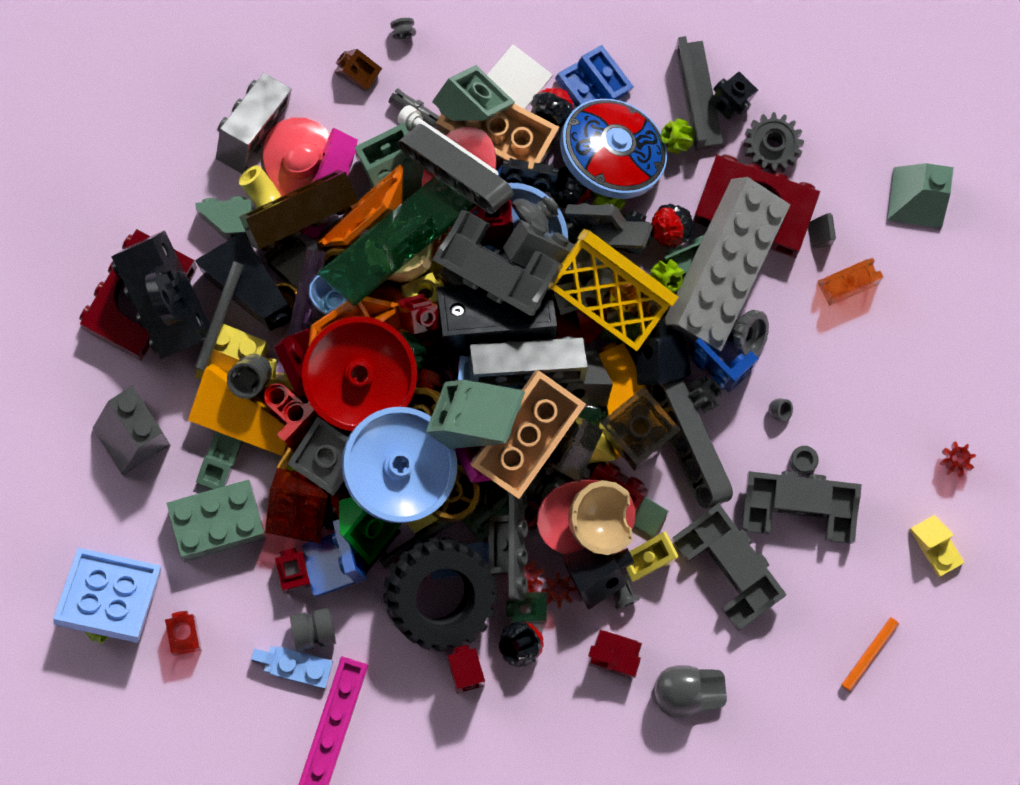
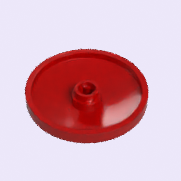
(358, 370)

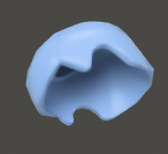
(324, 297)

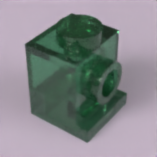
(538, 606)

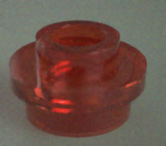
(429, 379)

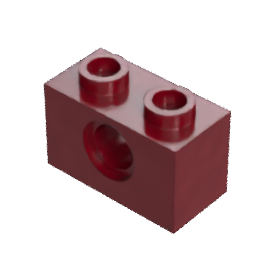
(465, 669)

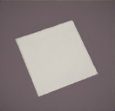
(519, 76)

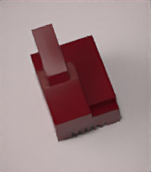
(615, 654)

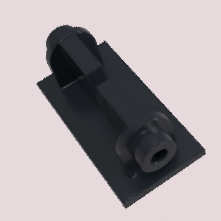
(540, 177)

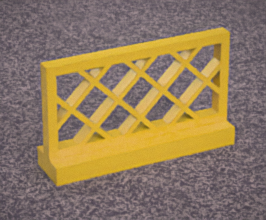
(629, 272)

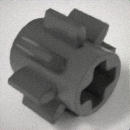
(705, 394)

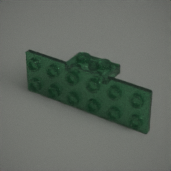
(394, 240)

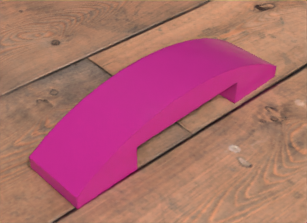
(338, 156)

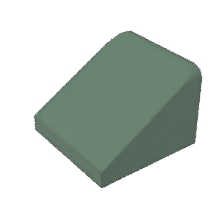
(649, 516)

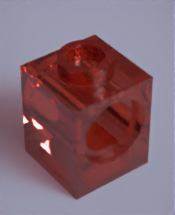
(192, 642)

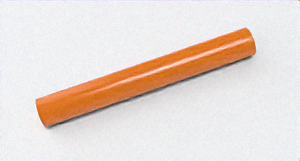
(870, 654)

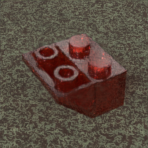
(295, 507)

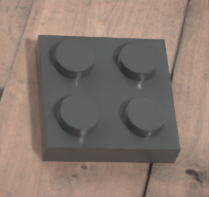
(321, 456)

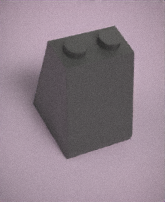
(129, 431)

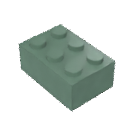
(216, 520)

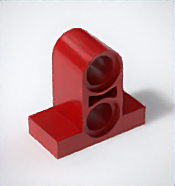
(288, 410)

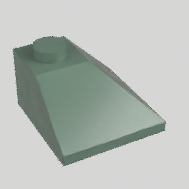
(471, 96)
(920, 194)

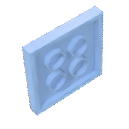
(107, 595)

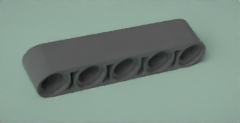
(456, 168)
(693, 445)

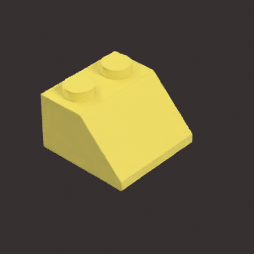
(233, 346)

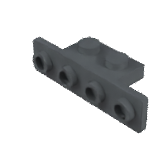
(606, 224)
(507, 546)

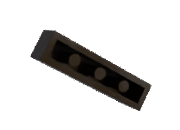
(298, 210)

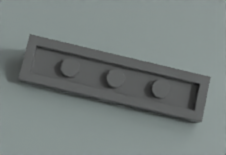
(698, 93)

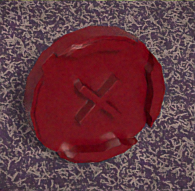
(579, 325)

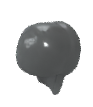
(689, 690)

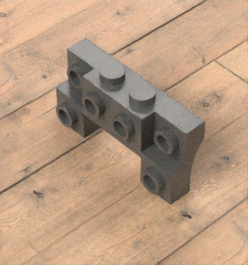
(492, 272)
(801, 496)
(736, 560)

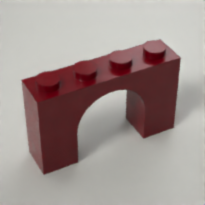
(800, 196)
(108, 323)

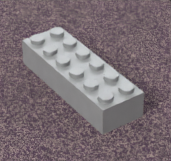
(727, 263)

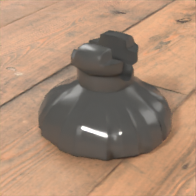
(537, 213)
(750, 333)

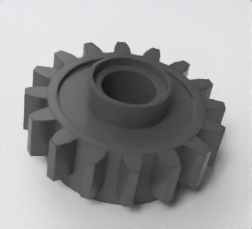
(778, 130)

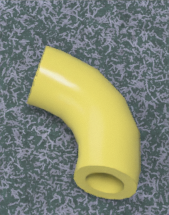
(258, 186)

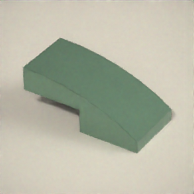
(219, 461)

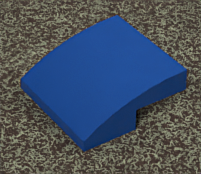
(594, 78)

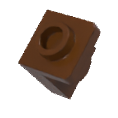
(357, 68)

